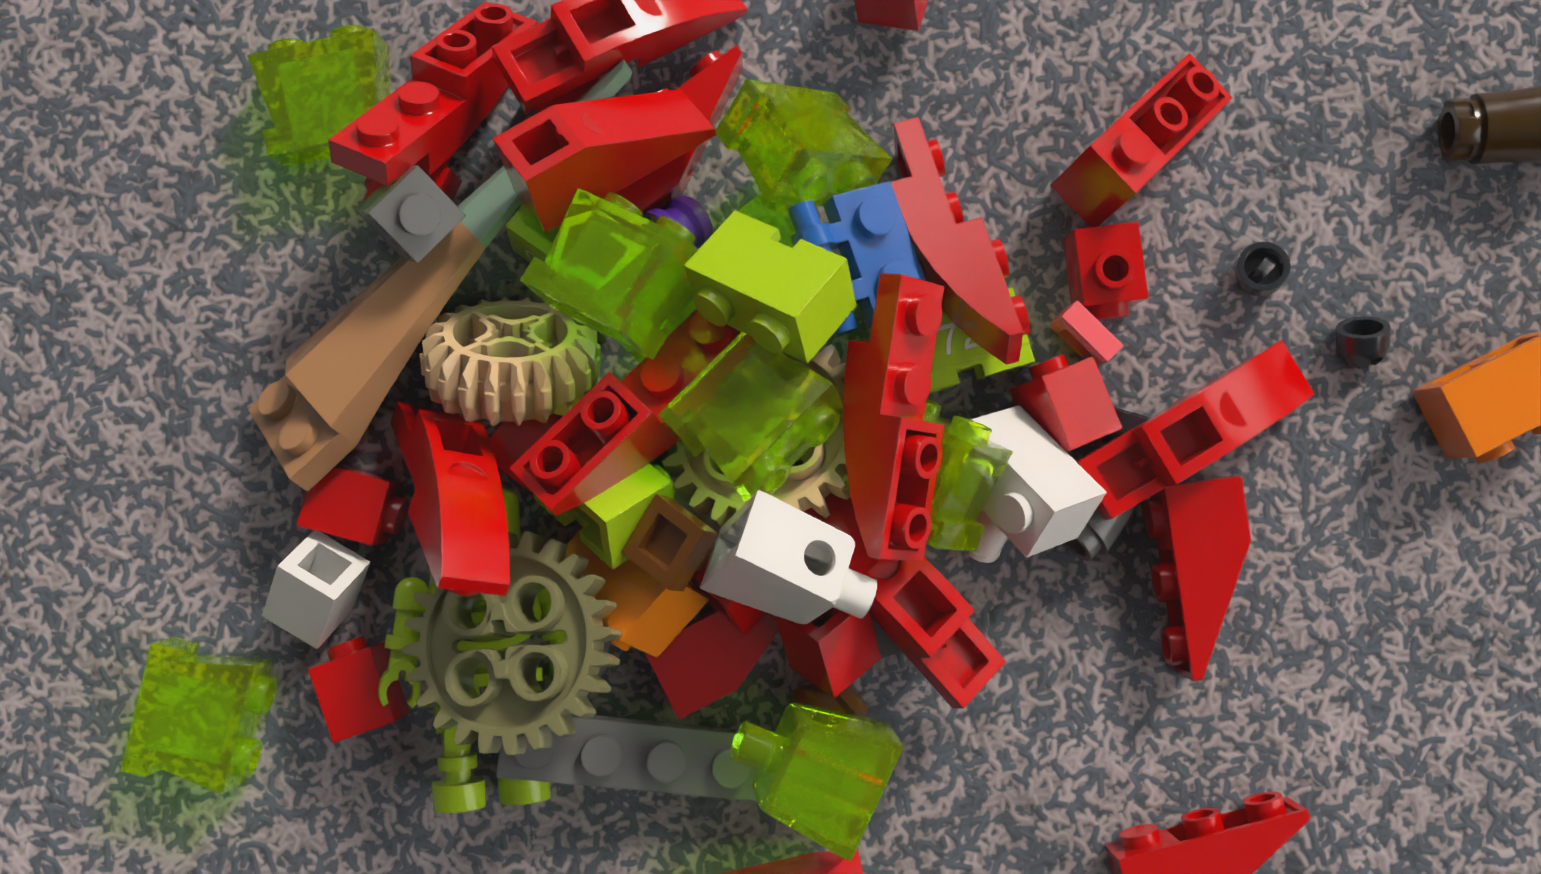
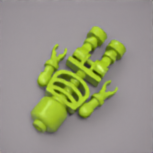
(459, 790)

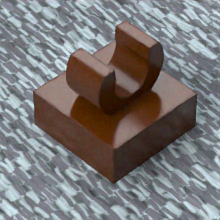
(670, 543)

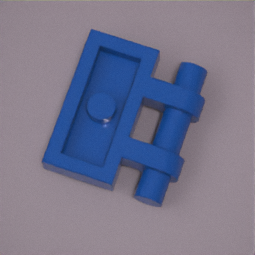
(868, 233)

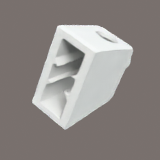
(786, 563)

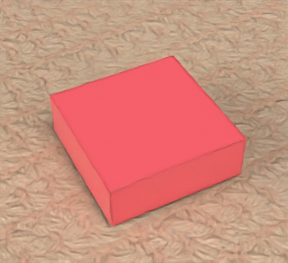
(1085, 333)

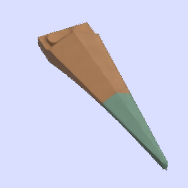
(354, 359)

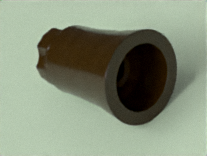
(1496, 123)

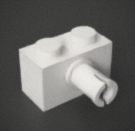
(1040, 493)

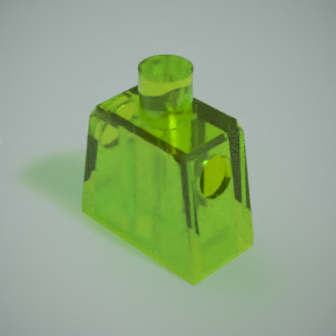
(820, 771)

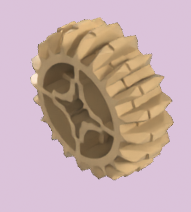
(509, 361)

